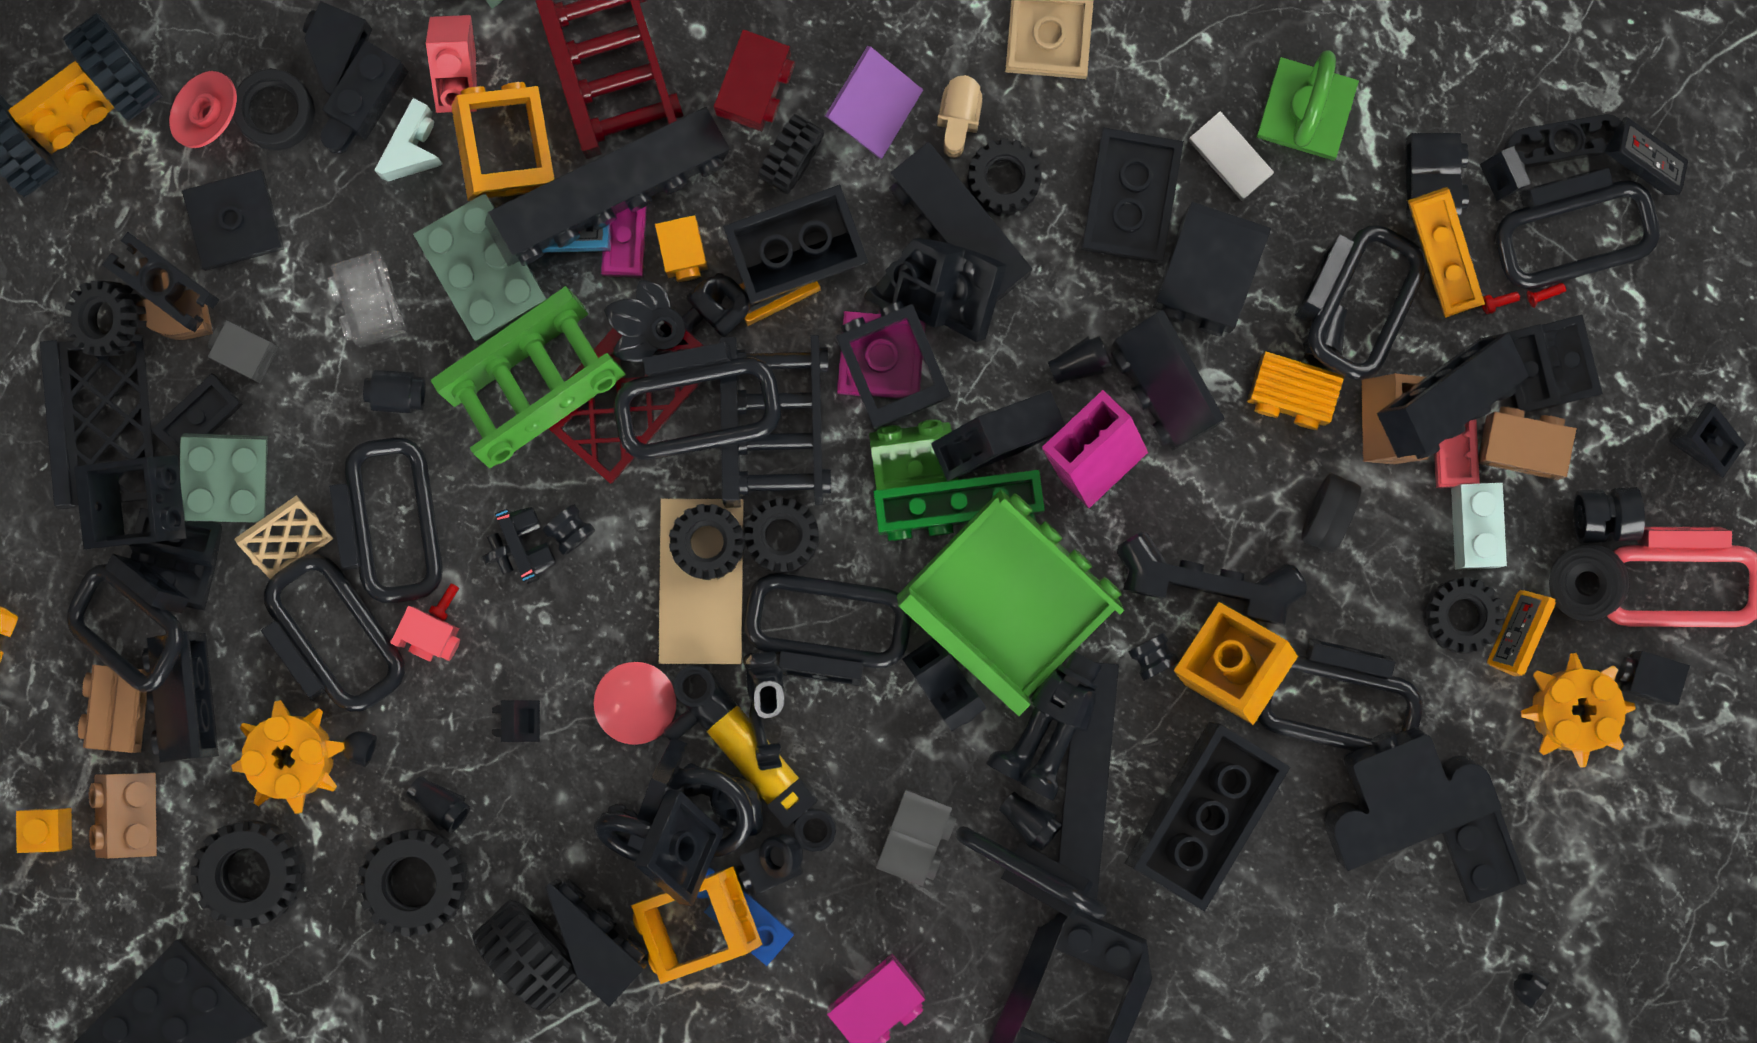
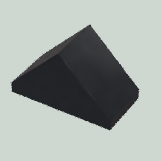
(1709, 439)

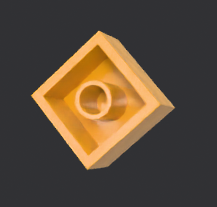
(1236, 663)

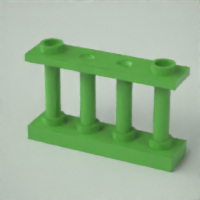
(509, 347)

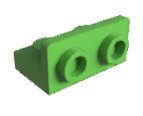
(906, 455)

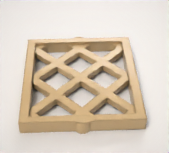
(273, 519)

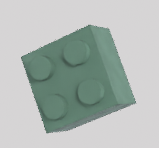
(223, 477)

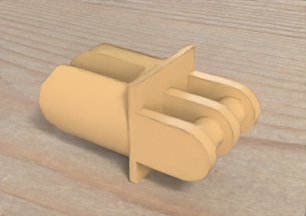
(959, 113)

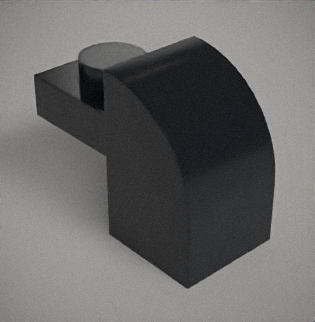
(944, 684)

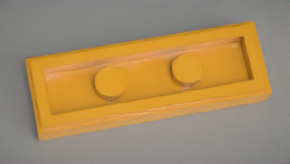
(1446, 252)

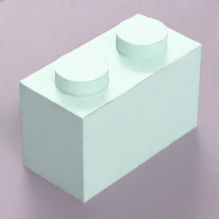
(1478, 526)

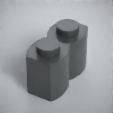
(915, 838)

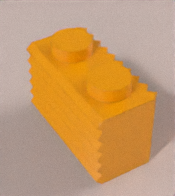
(1295, 390)

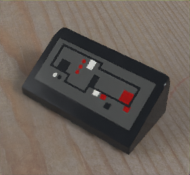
(1648, 157)

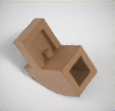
(166, 325)

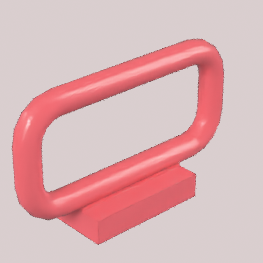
(1689, 545)

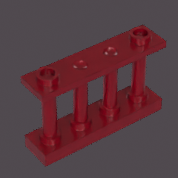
(581, 92)

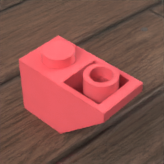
(450, 58)

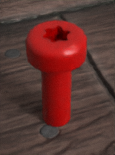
(1492, 303)
(439, 610)

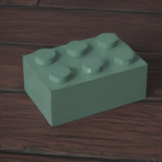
(475, 272)

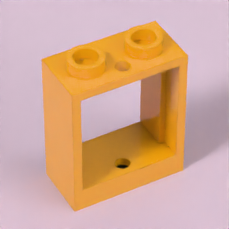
(509, 182)
(732, 916)

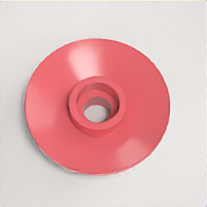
(202, 109)

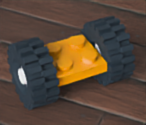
(71, 103)

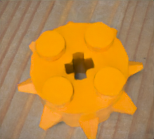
(1602, 703)
(311, 751)

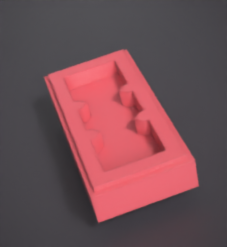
(1458, 459)

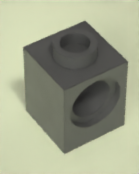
(241, 351)

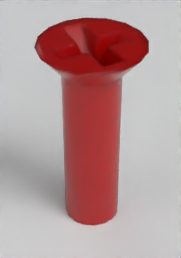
(1534, 298)

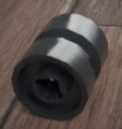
(1614, 515)

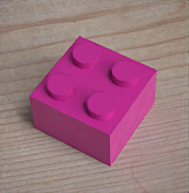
(877, 1003)

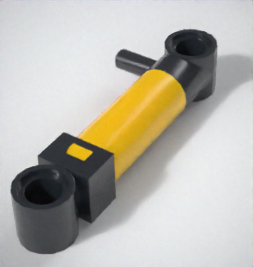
(732, 731)

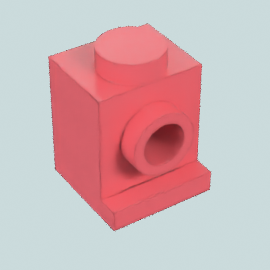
(426, 635)

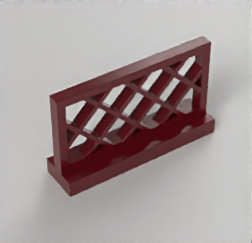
(607, 346)

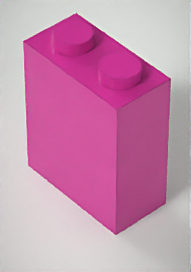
(1095, 449)

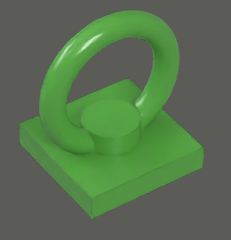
(1308, 106)

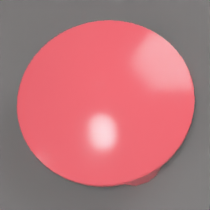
(635, 703)

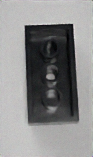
(1236, 787)

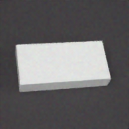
(1231, 156)

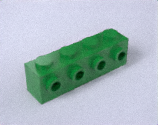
(949, 503)

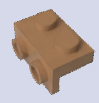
(123, 815)

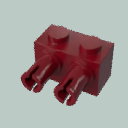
(753, 81)

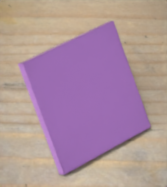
(874, 102)

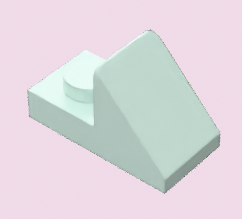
(402, 154)

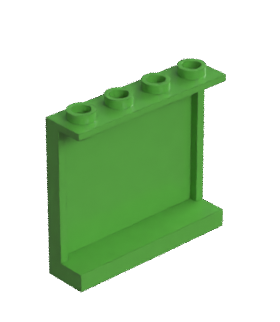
(1009, 599)

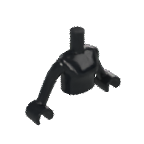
(766, 694)

